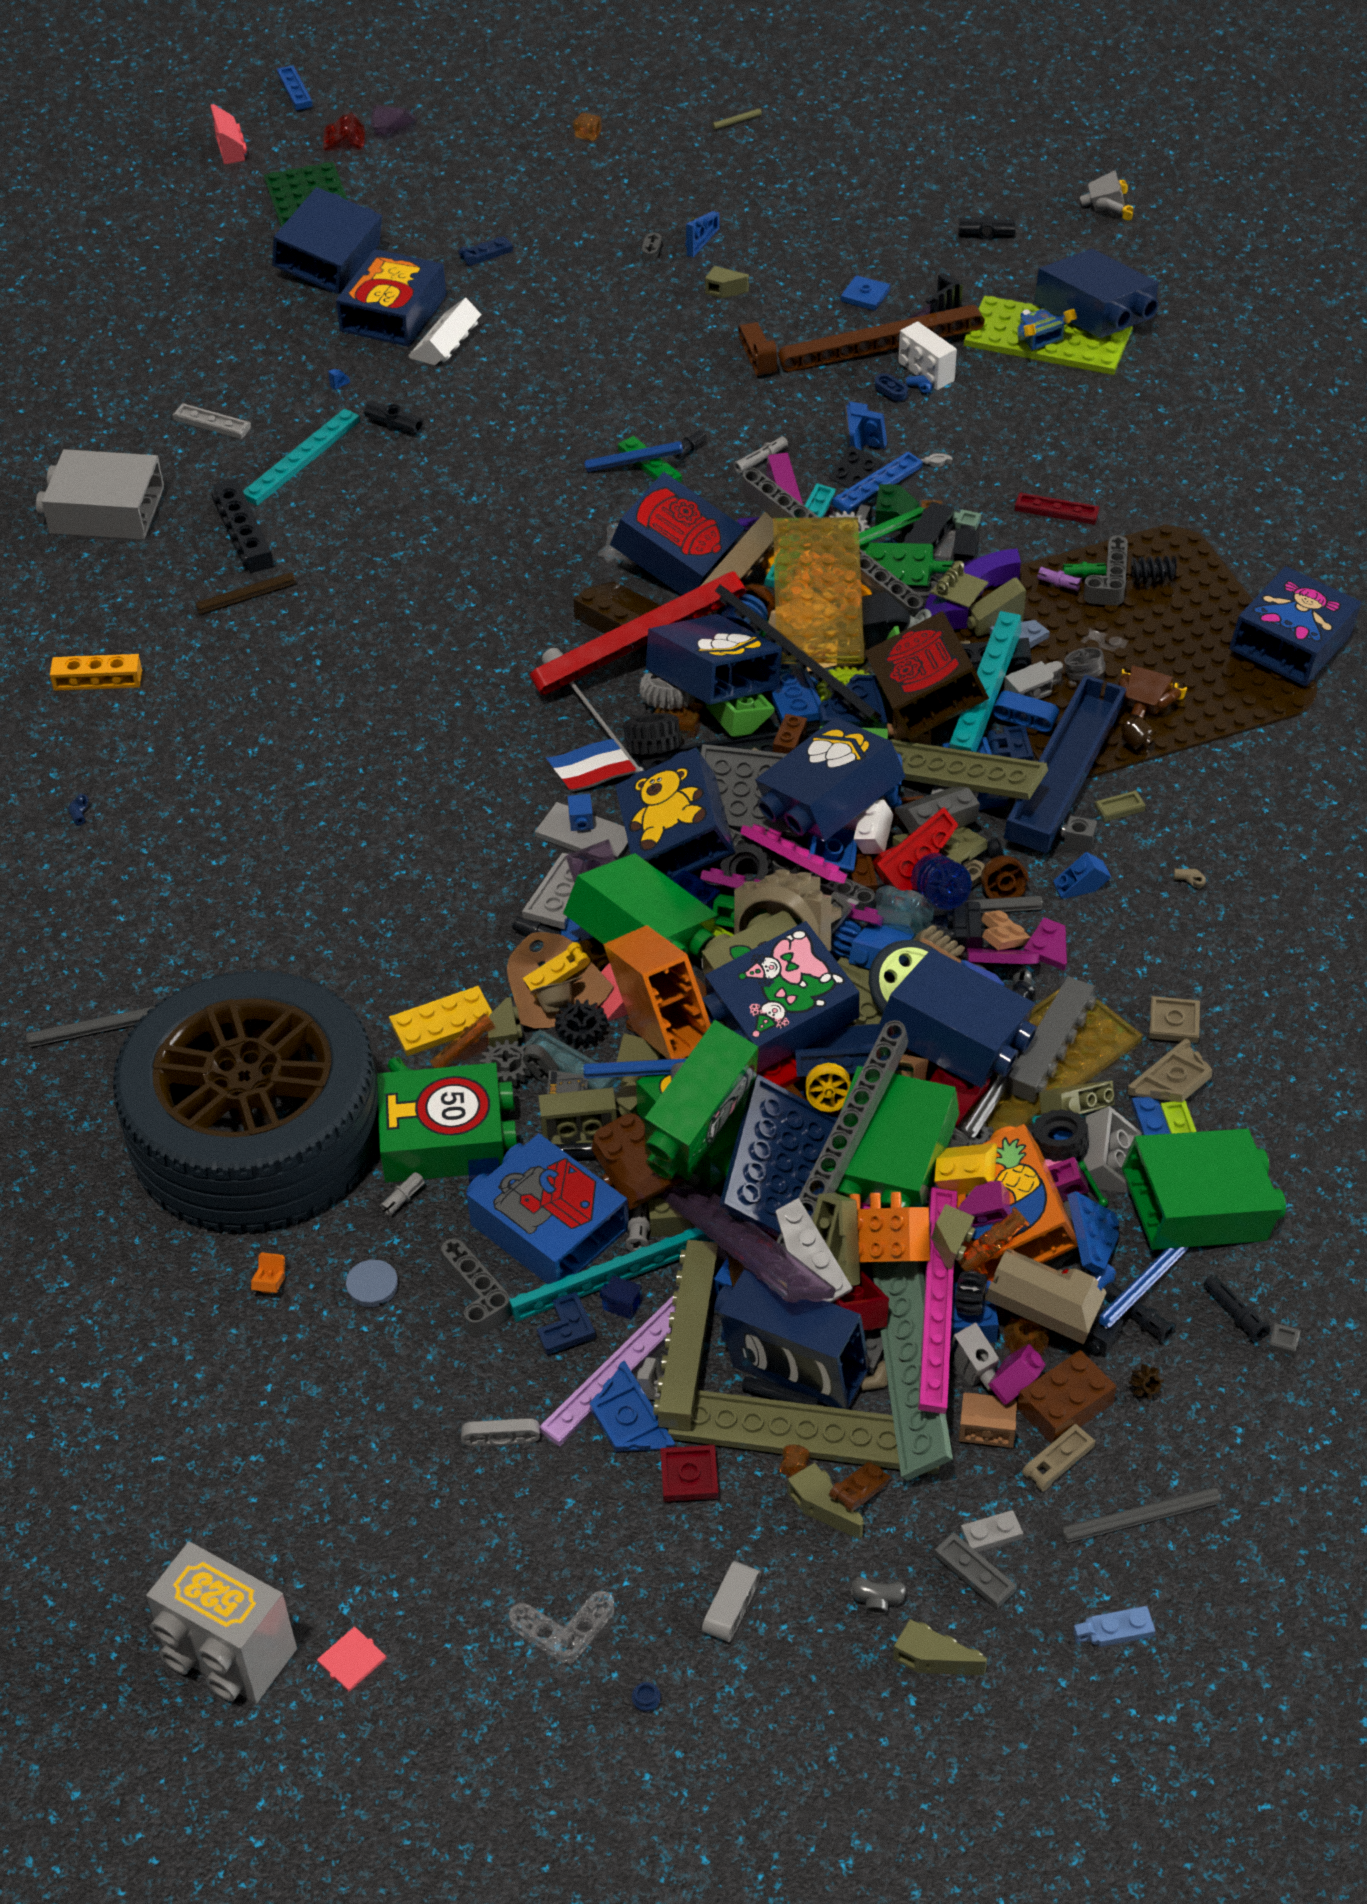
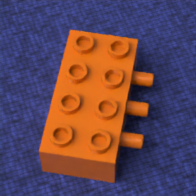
(892, 1232)

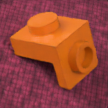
(269, 1273)

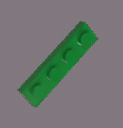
(652, 467)

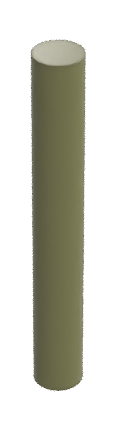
(735, 119)

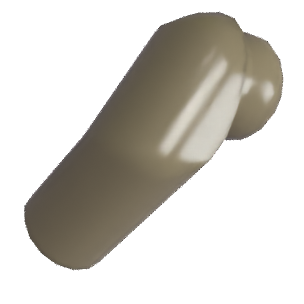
(1192, 876)
(878, 1380)

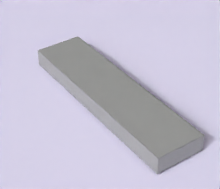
(212, 421)

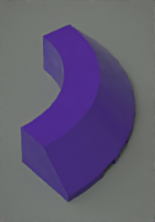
(994, 568)

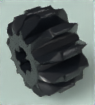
(971, 1293)

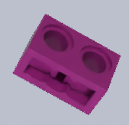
(1068, 1178)

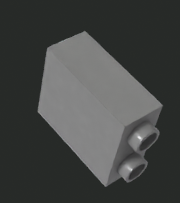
(101, 494)

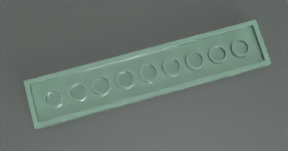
(919, 1434)

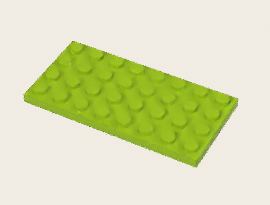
(1075, 350)

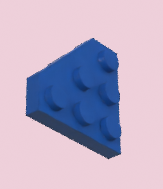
(1094, 1231)

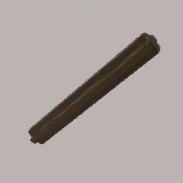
(245, 593)

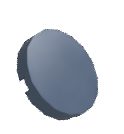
(371, 1283)

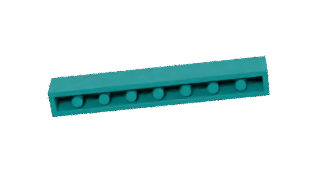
(991, 673)

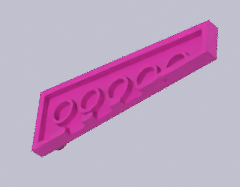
(773, 840)

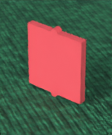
(351, 1659)

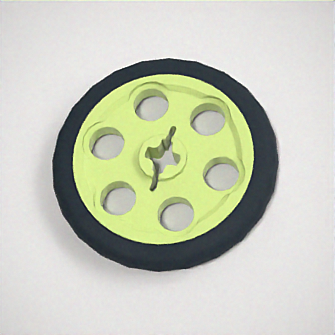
(888, 960)

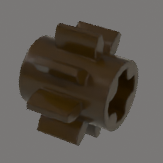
(1146, 1381)

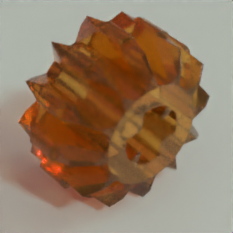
(1023, 1332)

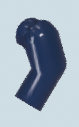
(77, 807)

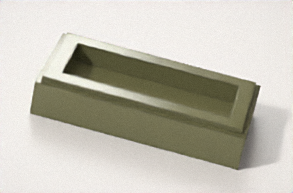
(1119, 806)

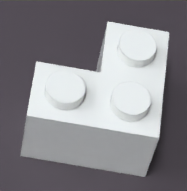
(872, 827)

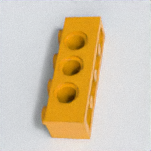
(96, 672)

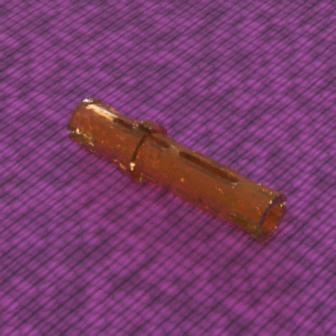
(462, 1042)

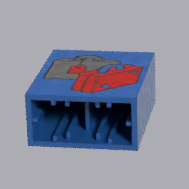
(547, 1210)

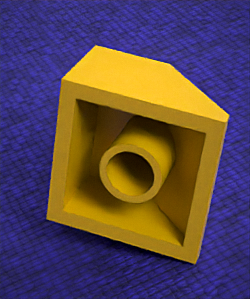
(966, 1167)

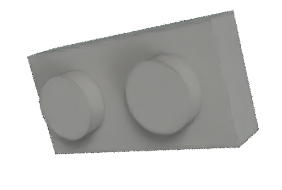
(992, 1531)

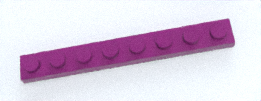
(717, 877)

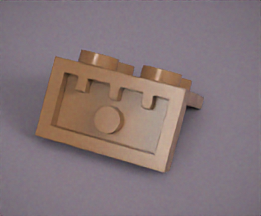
(987, 1420)

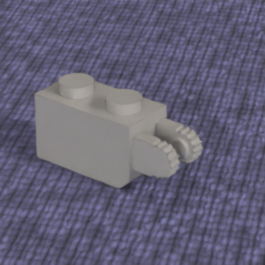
(1034, 680)

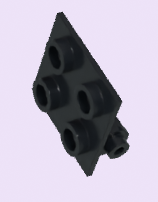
(854, 467)

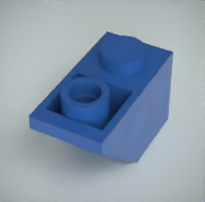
(1082, 876)

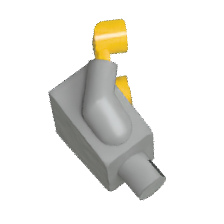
(1107, 194)

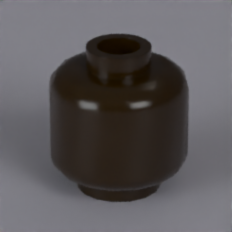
(1138, 733)

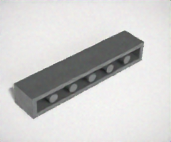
(1051, 1039)

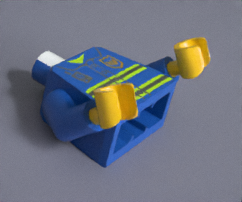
(1042, 327)

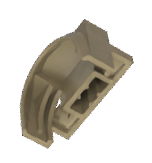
(781, 891)

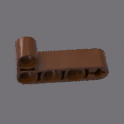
(759, 351)

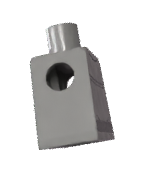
(973, 1356)

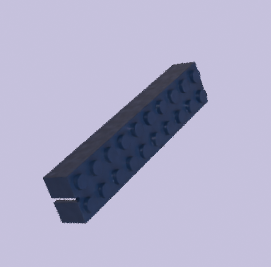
(1068, 760)

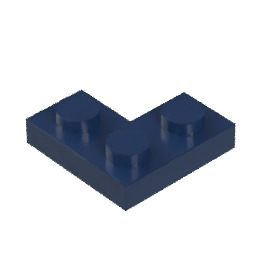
(571, 1329)

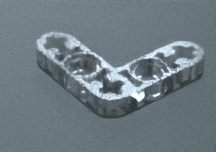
(561, 1635)

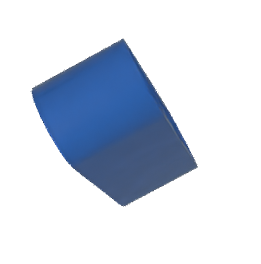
(1025, 711)

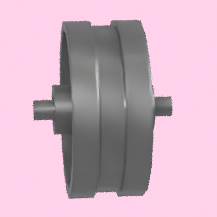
(1085, 662)

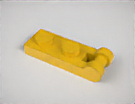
(558, 968)

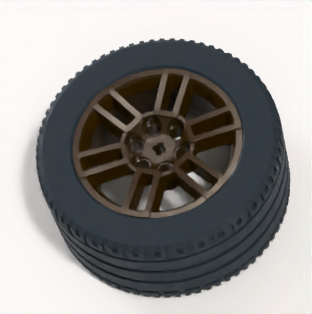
(244, 1045)

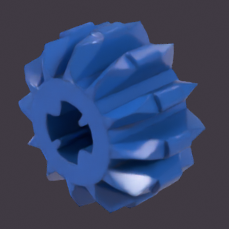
(842, 938)

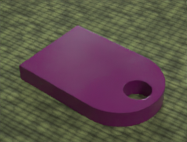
(1002, 956)

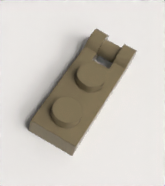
(1059, 1457)

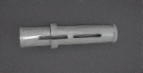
(761, 454)

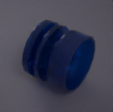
(941, 881)

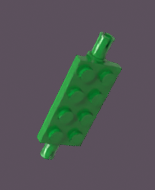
(907, 561)

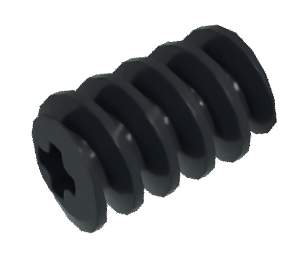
(1153, 568)

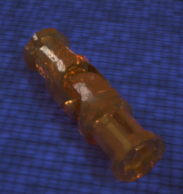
(999, 1235)

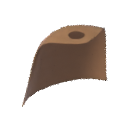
(523, 962)

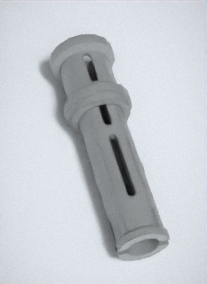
(638, 1228)

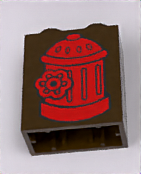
(926, 675)

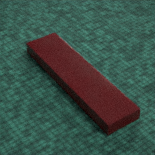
(1057, 508)

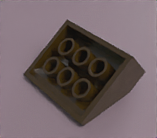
(610, 607)

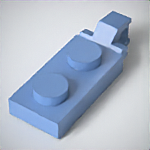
(1116, 1627)

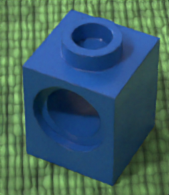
(580, 812)

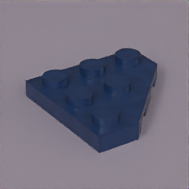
(868, 690)

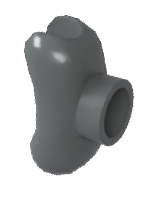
(877, 1596)

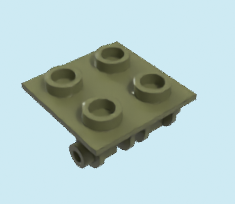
(959, 586)

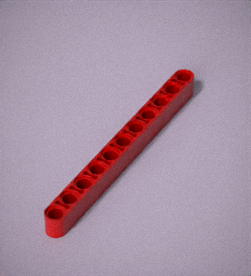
(632, 634)

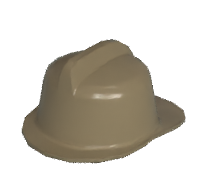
(555, 995)

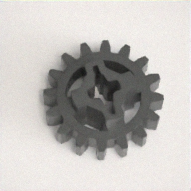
(508, 1060)

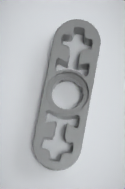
(500, 1432)

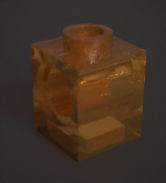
(587, 126)

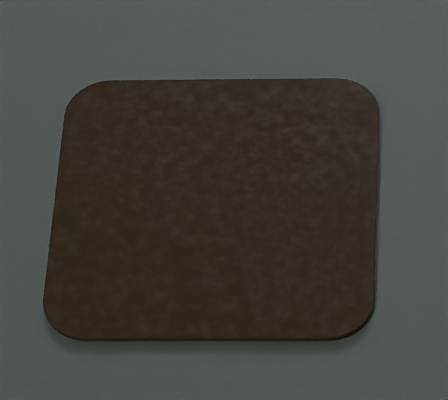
(1171, 630)

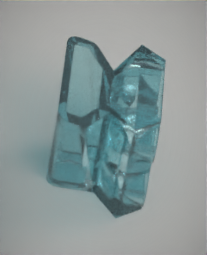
(903, 909)

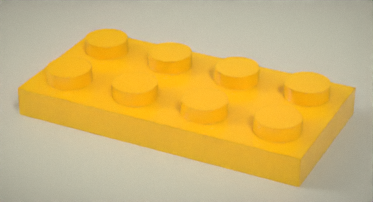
(438, 1020)

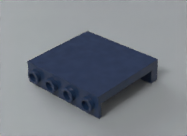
(845, 1047)

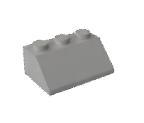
(1108, 1145)

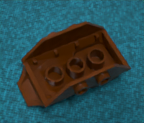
(623, 1159)

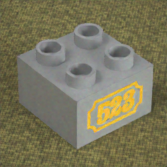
(221, 1624)

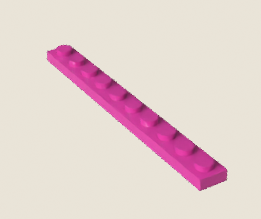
(936, 1316)

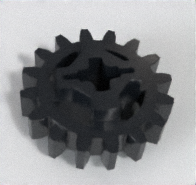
(570, 1027)

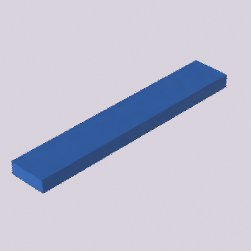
(868, 487)

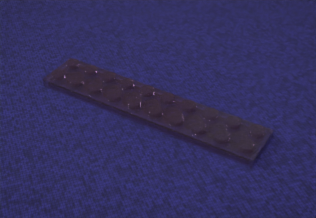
(750, 1246)

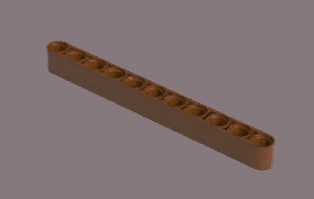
(876, 338)

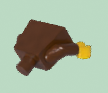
(1148, 691)

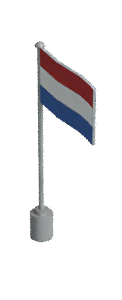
(595, 761)

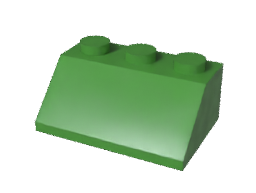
(742, 714)

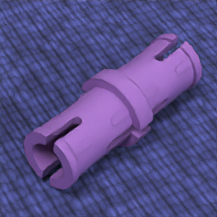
(1059, 579)

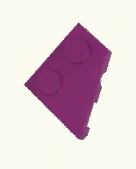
(1050, 942)

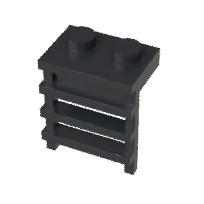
(947, 296)

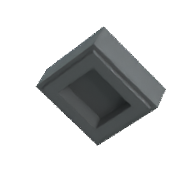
(1284, 1339)

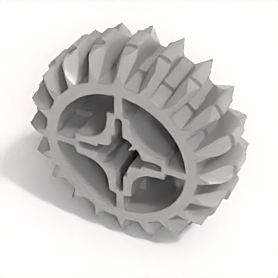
(663, 694)

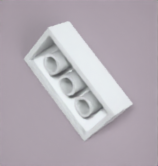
(446, 333)

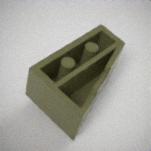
(837, 1223)

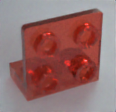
(346, 127)

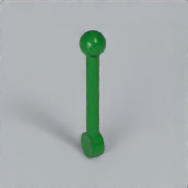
(1102, 1201)

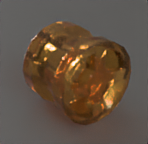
(794, 1459)

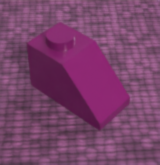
(987, 1203)
(1016, 1373)

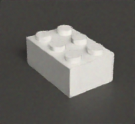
(927, 355)

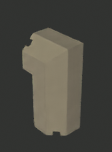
(1046, 1296)

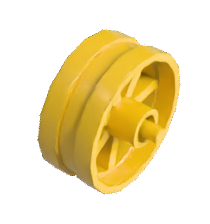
(828, 1087)

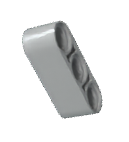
(731, 1601)

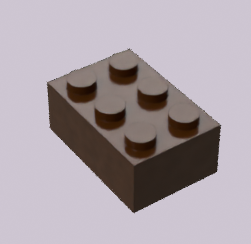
(1066, 1396)

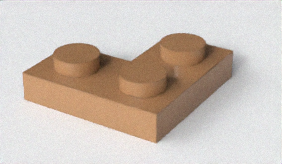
(1002, 931)

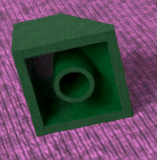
(893, 502)

